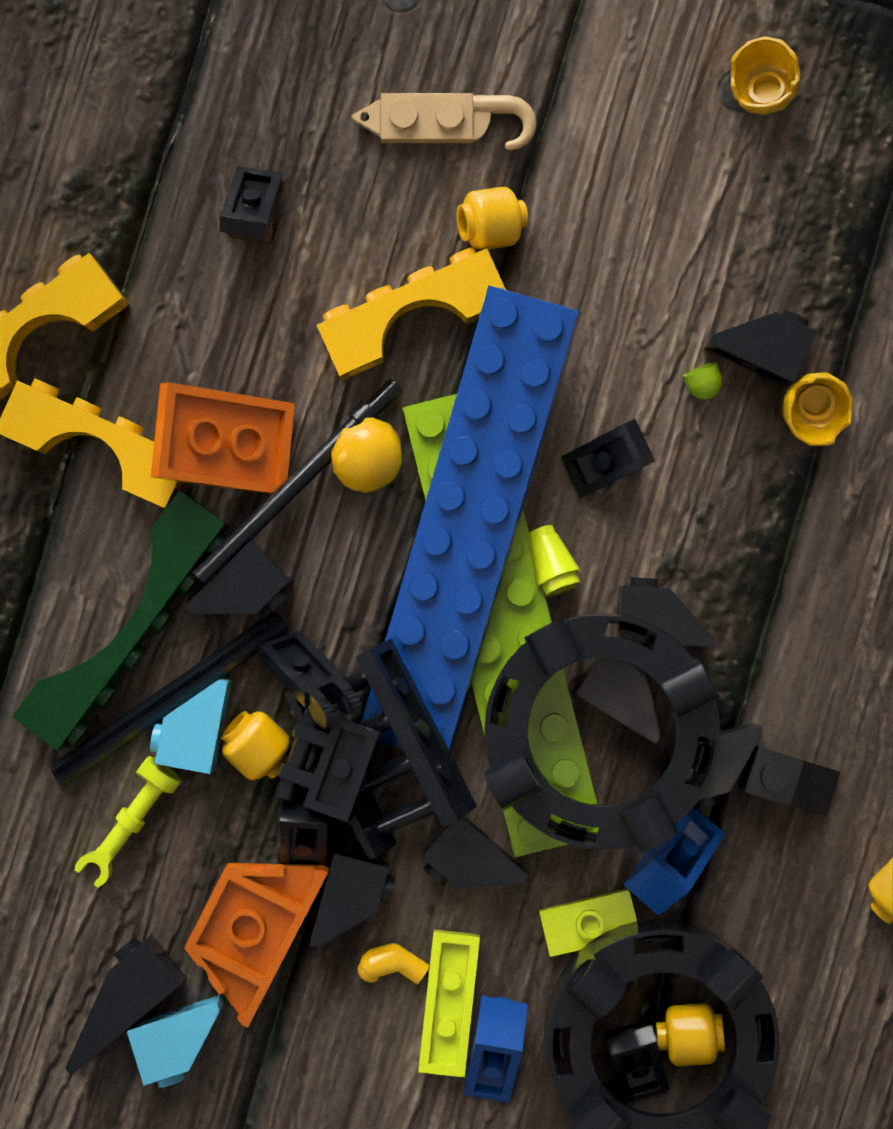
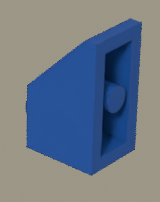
(674, 866)
(496, 1048)

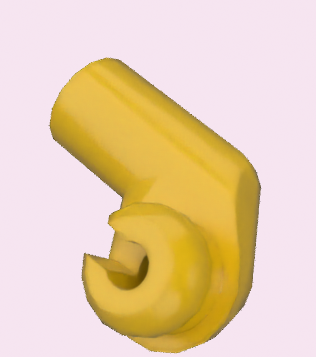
(391, 959)

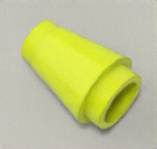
(552, 562)

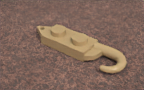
(443, 117)

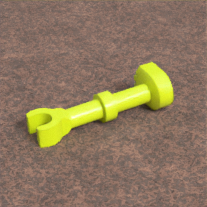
(130, 819)

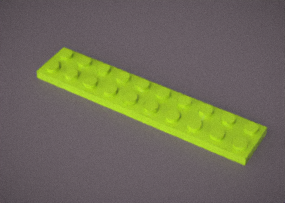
(516, 614)

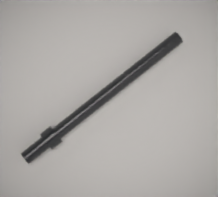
(293, 485)

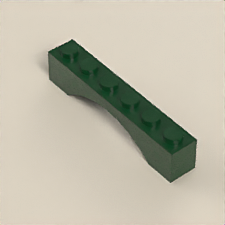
(62, 702)

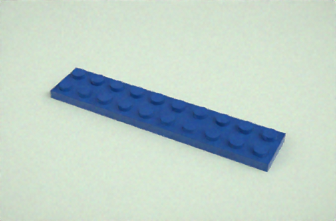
(477, 499)

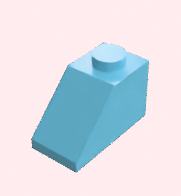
(193, 731)
(172, 1040)

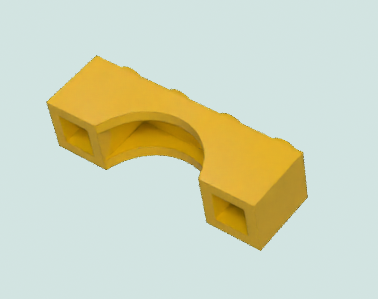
(77, 295)
(358, 335)
(42, 421)

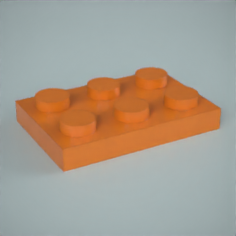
(222, 439)

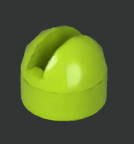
(704, 381)

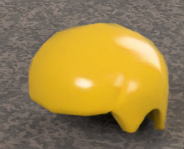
(765, 75)
(817, 408)
(367, 455)

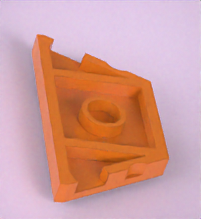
(251, 928)

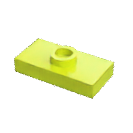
(578, 922)

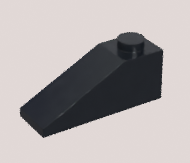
(129, 991)

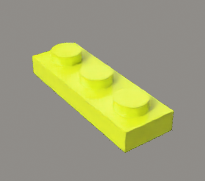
(449, 1003)

